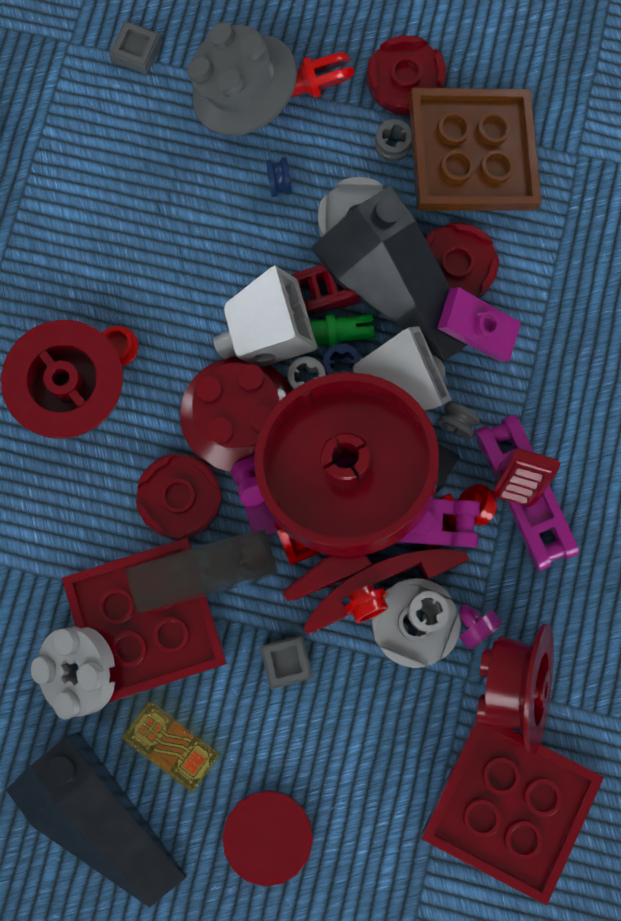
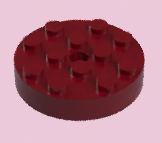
(329, 504)

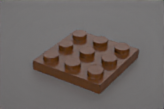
(474, 149)

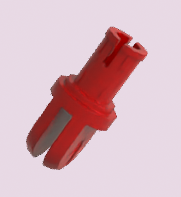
(309, 69)

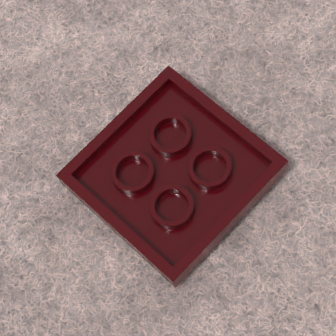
(148, 645)
(511, 810)

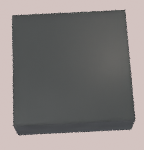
(135, 47)
(286, 662)

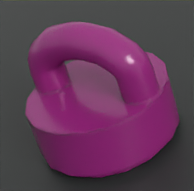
(478, 627)

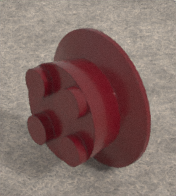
(62, 379)
(228, 408)
(518, 685)

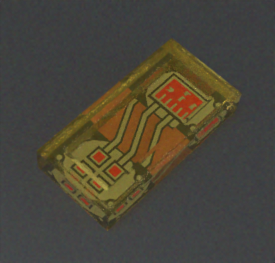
(171, 746)

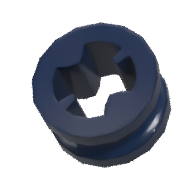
(279, 177)
(340, 351)

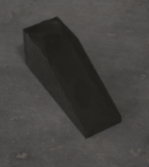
(201, 571)

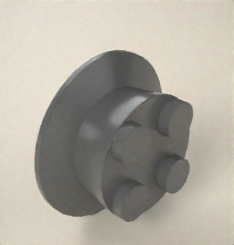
(240, 79)

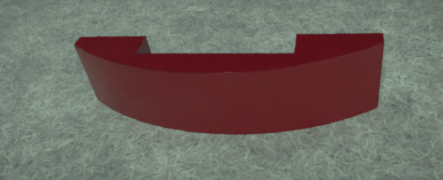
(428, 561)

